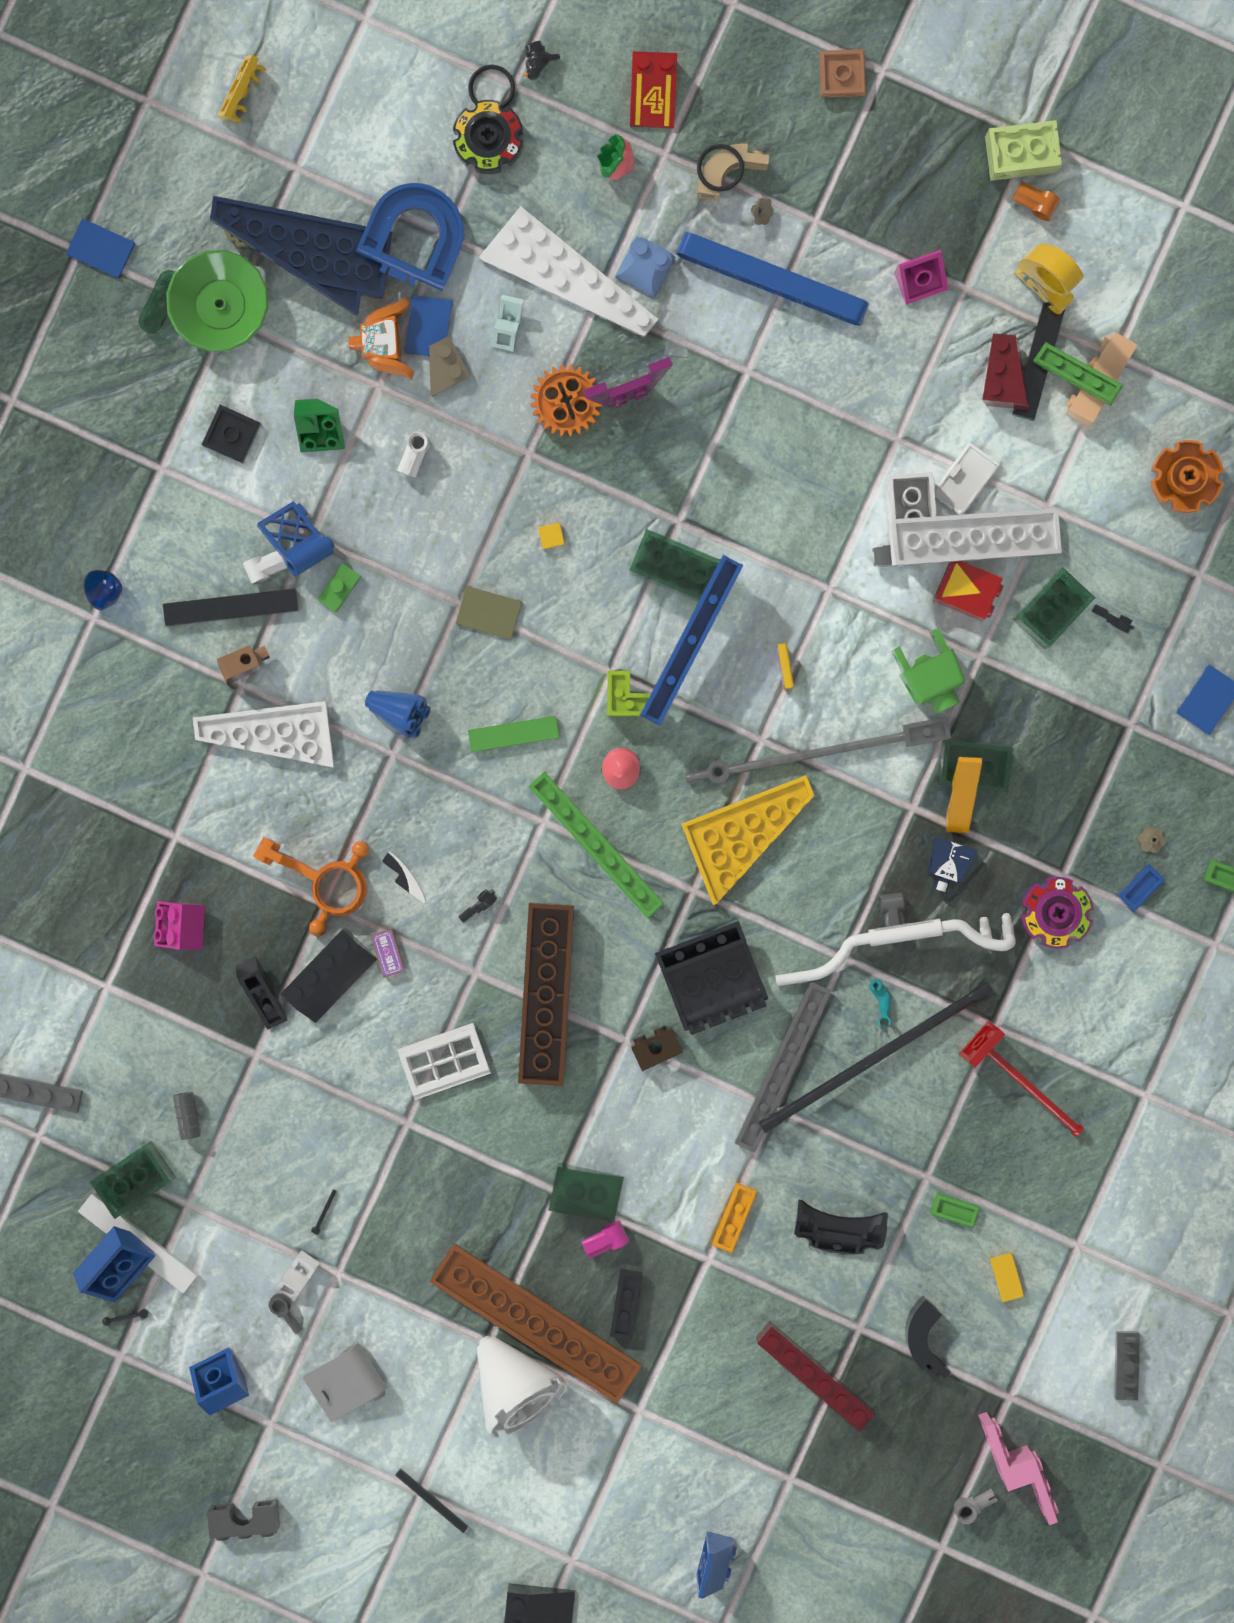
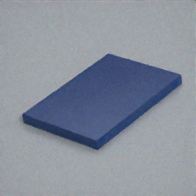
(100, 248)
(427, 324)
(1208, 700)

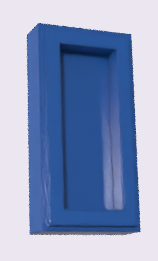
(1141, 887)

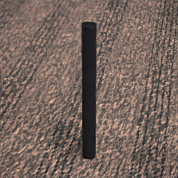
(431, 1500)

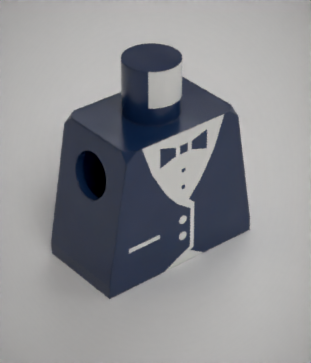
(949, 862)

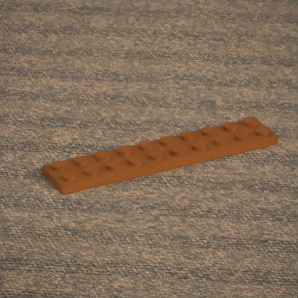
(535, 1323)

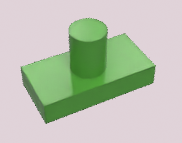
(339, 587)

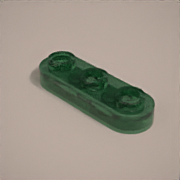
(151, 309)

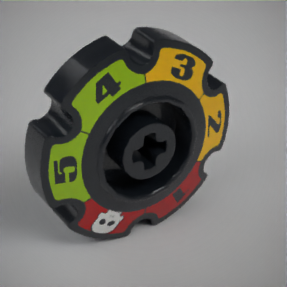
(473, 128)

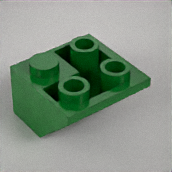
(318, 426)

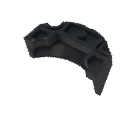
(840, 1233)

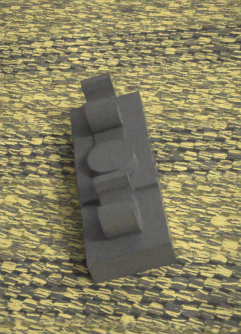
(1127, 1365)

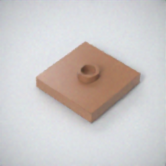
(842, 73)

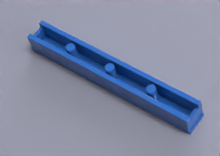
(691, 640)

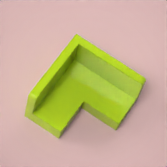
(620, 700)

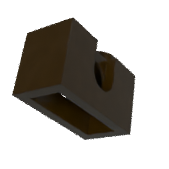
(647, 1058)

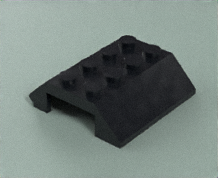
(712, 978)

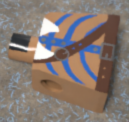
(234, 670)

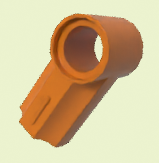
(1040, 202)

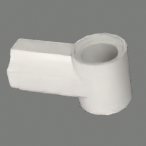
(413, 457)
(261, 568)

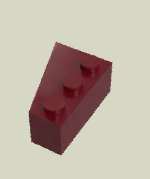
(1005, 376)

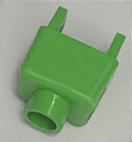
(932, 677)

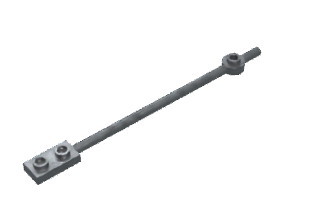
(912, 734)

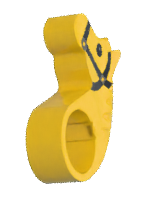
(1050, 275)

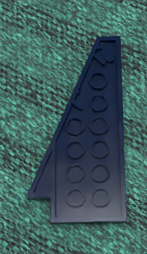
(308, 247)

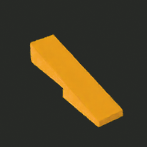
(963, 794)

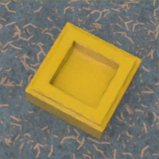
(551, 536)

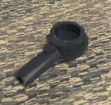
(1122, 623)
(485, 900)

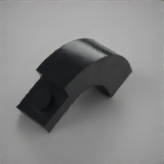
(918, 1324)

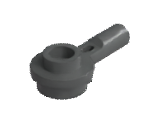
(280, 1306)

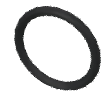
(495, 67)
(714, 147)

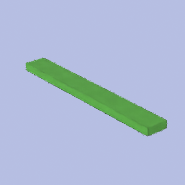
(596, 844)

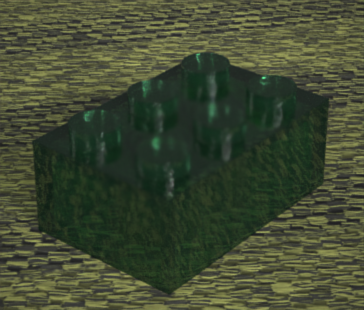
(1053, 608)
(994, 769)
(132, 1179)

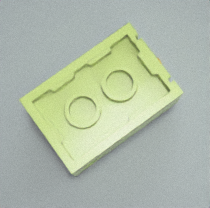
(1023, 150)

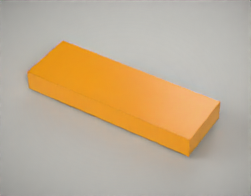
(734, 1217)

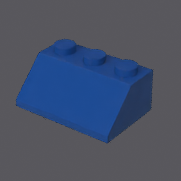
(113, 1265)

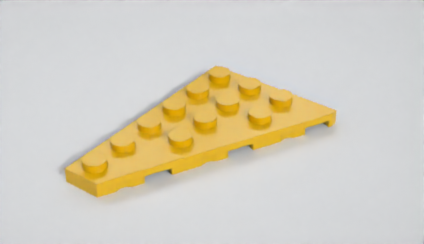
(737, 834)

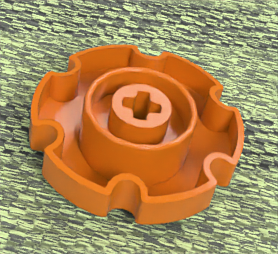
(1203, 475)

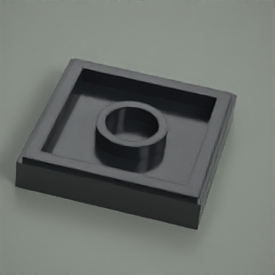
(231, 434)

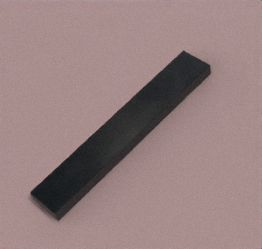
(1035, 376)
(230, 607)

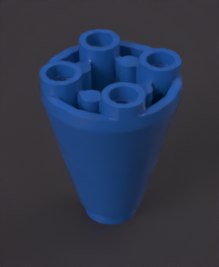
(399, 710)

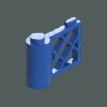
(308, 550)

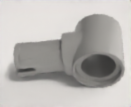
(975, 1504)

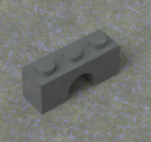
(225, 1524)

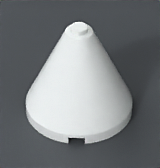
(513, 1387)

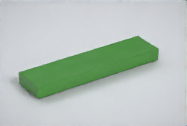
(1078, 374)
(513, 734)

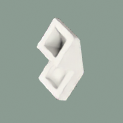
(297, 1275)

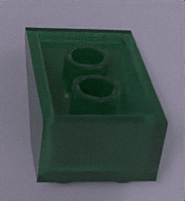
(585, 1192)

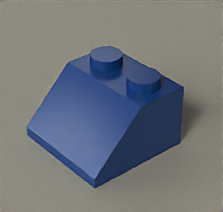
(218, 1382)

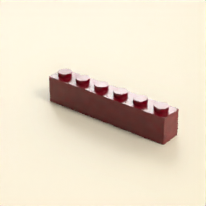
(815, 1376)

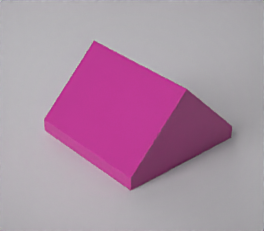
(921, 277)

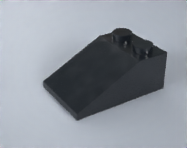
(538, 1604)

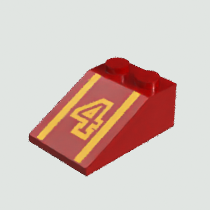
(653, 89)

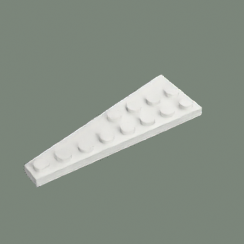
(543, 259)

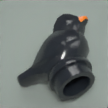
(537, 59)

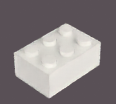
(910, 495)

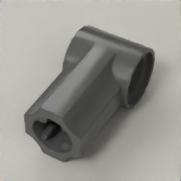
(892, 908)

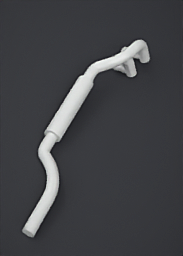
(906, 933)

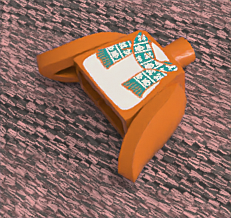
(382, 340)

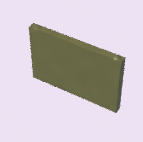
(488, 612)

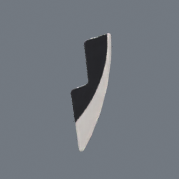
(405, 878)

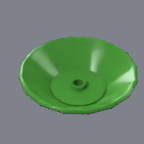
(201, 285)

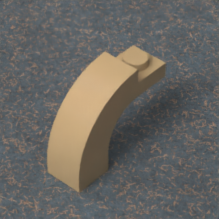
(724, 162)

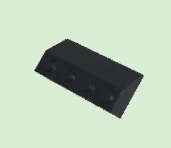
(329, 975)

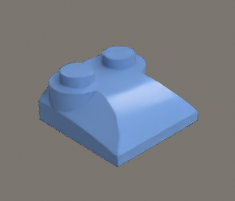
(645, 266)

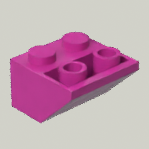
(179, 925)

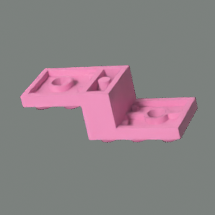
(1019, 1468)

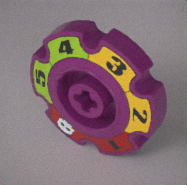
(1072, 920)

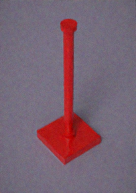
(983, 1044)

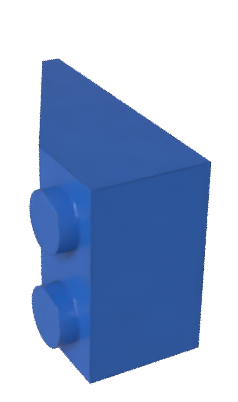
(714, 1563)

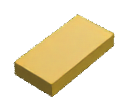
(1006, 1277)

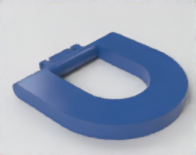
(381, 221)

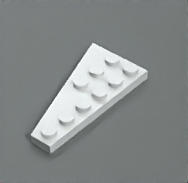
(285, 731)

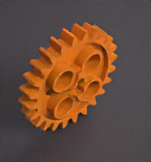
(547, 408)

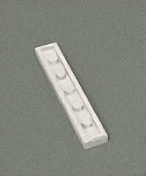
(164, 1262)

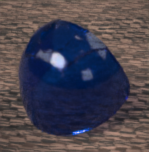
(102, 589)

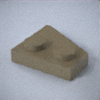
(445, 366)

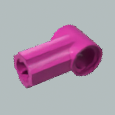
(611, 1237)

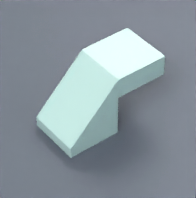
(507, 323)

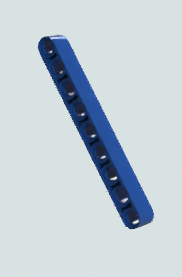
(772, 278)

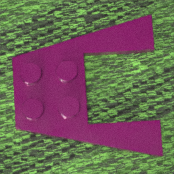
(635, 389)

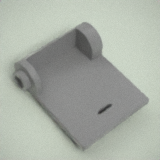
(345, 1382)

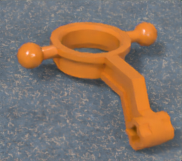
(269, 851)

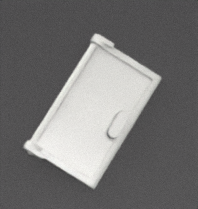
(969, 477)

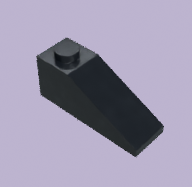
(260, 992)

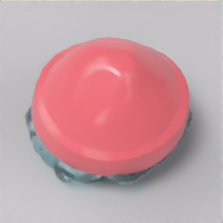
(621, 767)

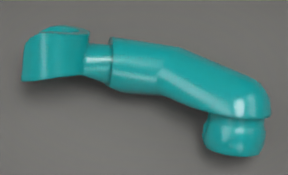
(884, 998)

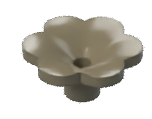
(762, 211)
(1146, 837)

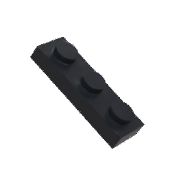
(626, 1304)

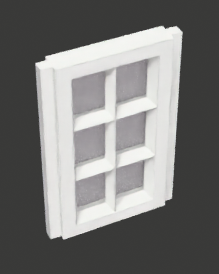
(444, 1061)

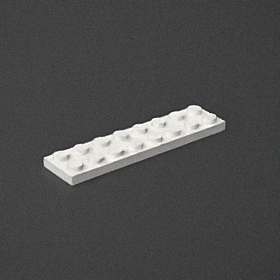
(974, 536)

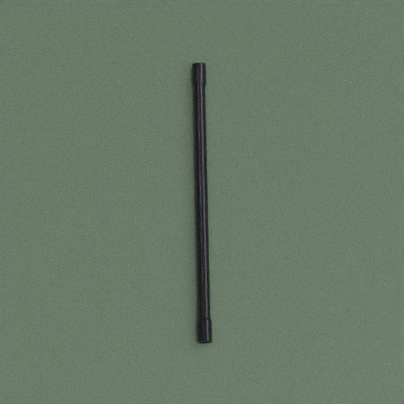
(972, 997)

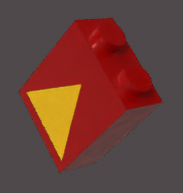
(969, 590)

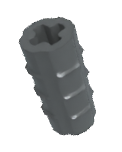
(186, 1115)

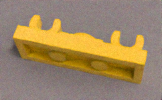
(240, 89)

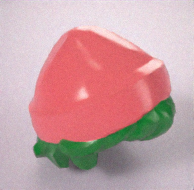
(616, 158)

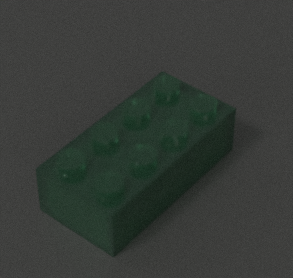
(673, 565)

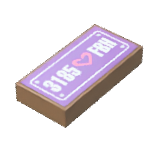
(388, 953)

